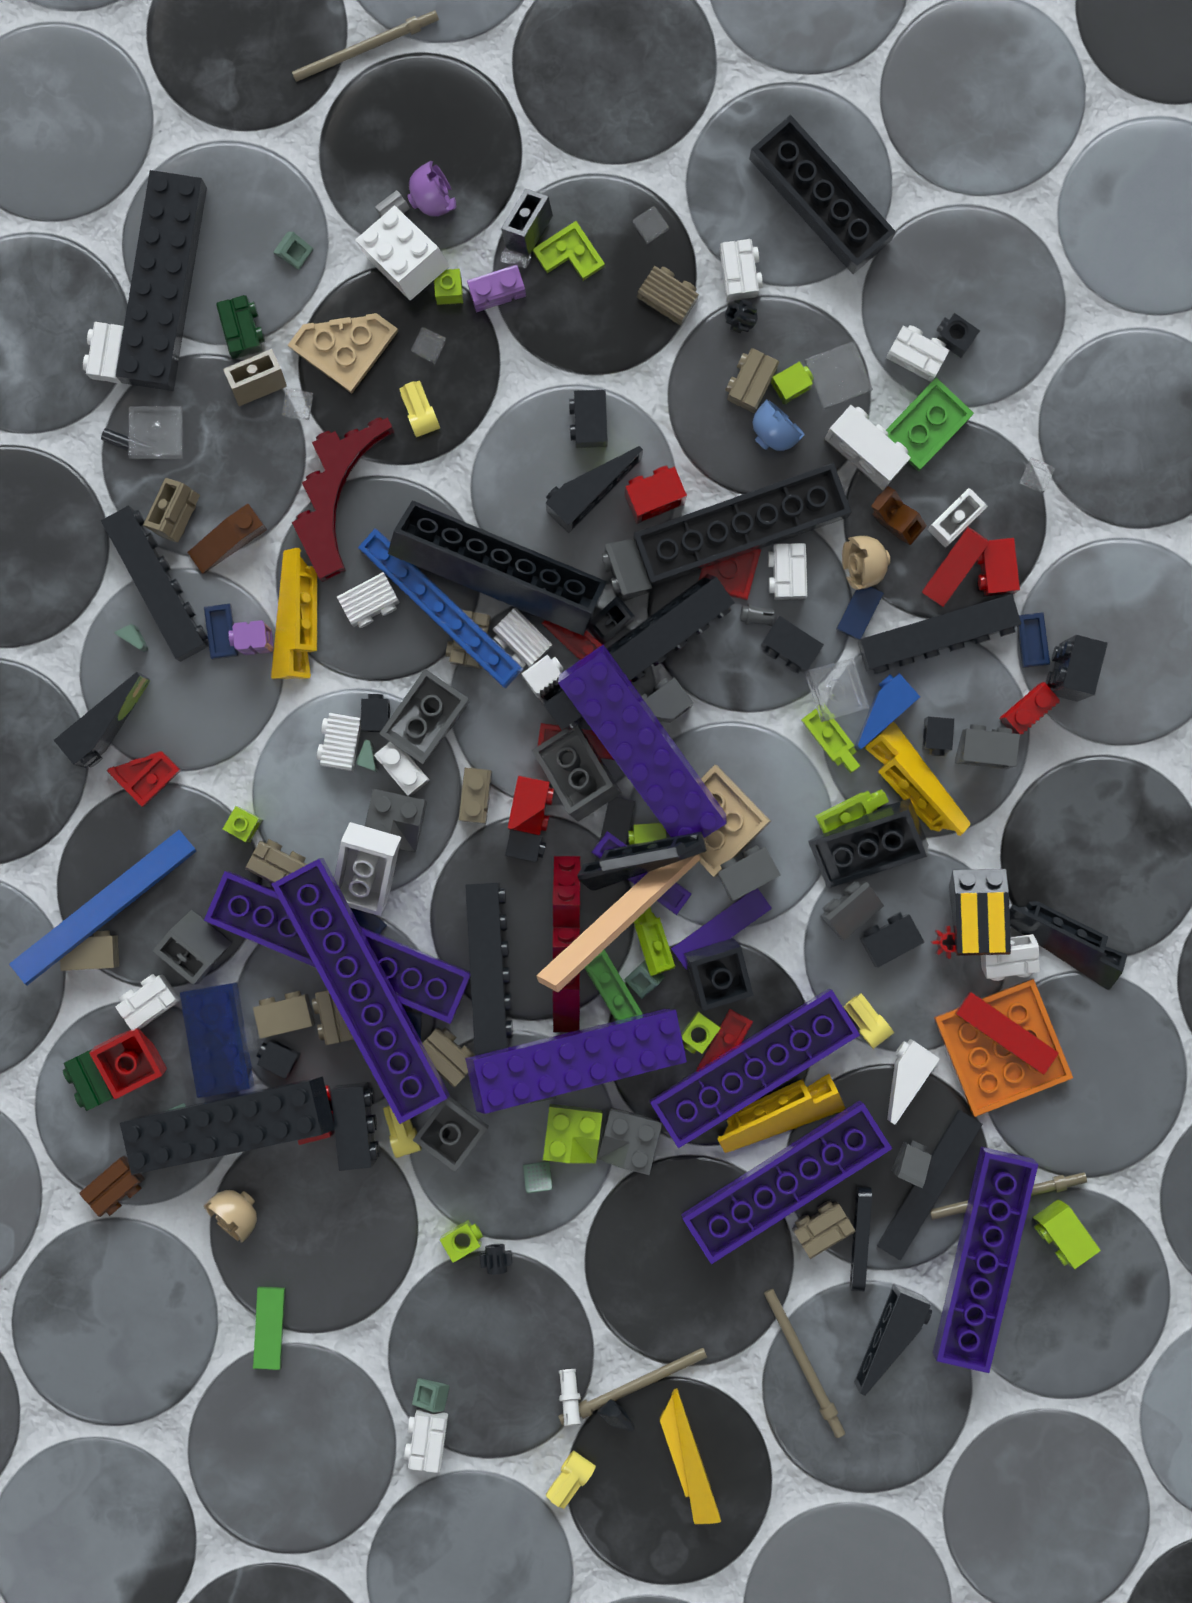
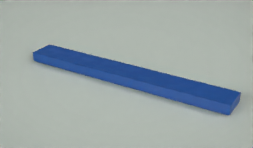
(442, 610)
(102, 907)

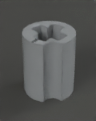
(393, 199)

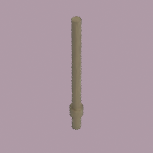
(411, 26)
(1057, 1184)
(587, 1407)
(827, 1409)

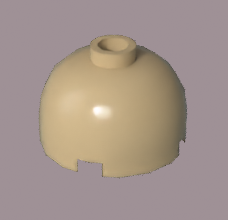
(865, 561)
(233, 1213)

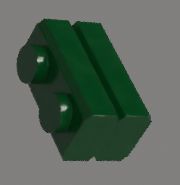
(240, 327)
(87, 1081)

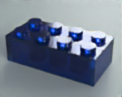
(217, 1040)

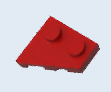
(145, 776)

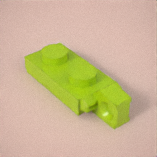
(832, 740)
(850, 810)
(653, 943)

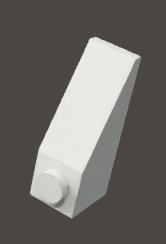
(909, 1074)

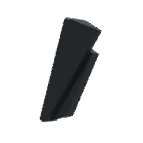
(636, 859)
(1070, 942)

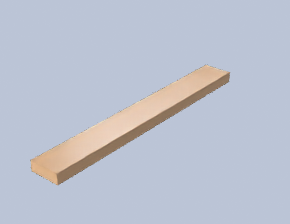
(612, 923)

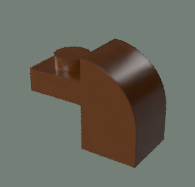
(897, 517)

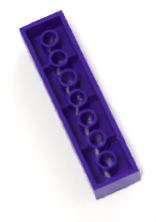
(641, 745)
(575, 1060)
(754, 1068)
(786, 1181)
(985, 1259)

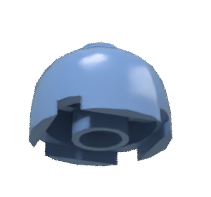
(775, 428)

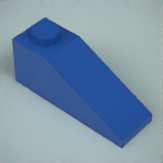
(888, 704)

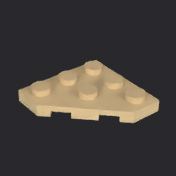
(344, 346)
(742, 819)

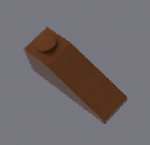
(227, 538)

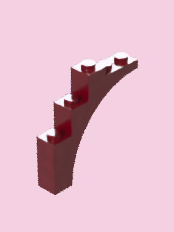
(324, 489)
(565, 930)

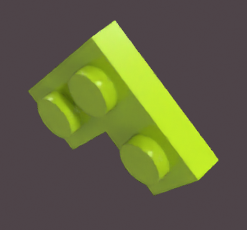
(569, 245)

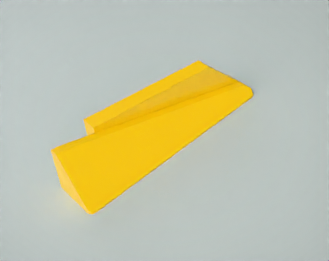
(295, 618)
(914, 780)
(781, 1112)
(688, 1461)

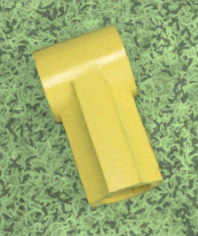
(420, 413)
(871, 1025)
(401, 1135)
(573, 1474)

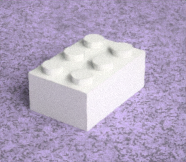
(402, 252)
(867, 446)
(366, 867)

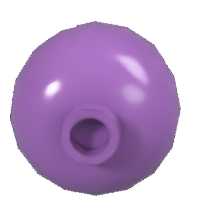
(430, 191)

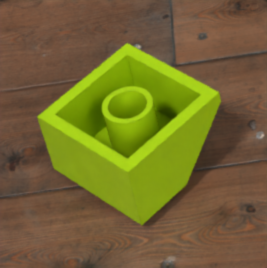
(572, 1134)
(1063, 1228)

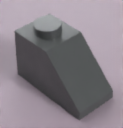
(912, 1163)

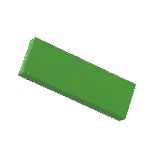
(612, 987)
(269, 1328)

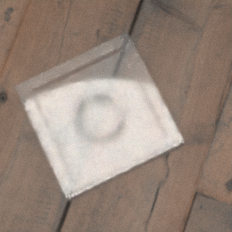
(838, 375)
(155, 432)
(837, 690)

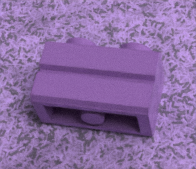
(496, 288)
(251, 637)

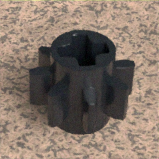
(741, 316)
(495, 1259)

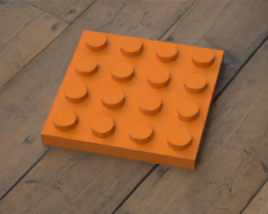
(989, 1071)

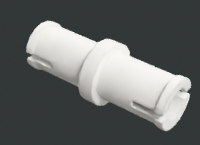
(569, 1397)

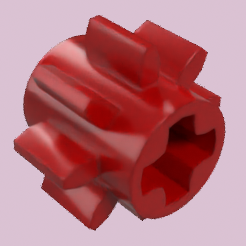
(943, 936)

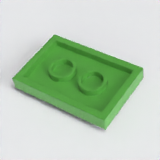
(929, 423)

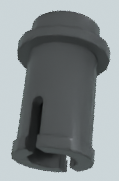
(756, 615)

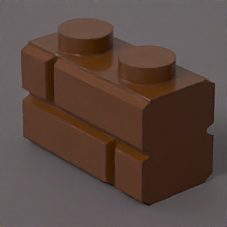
(111, 1187)

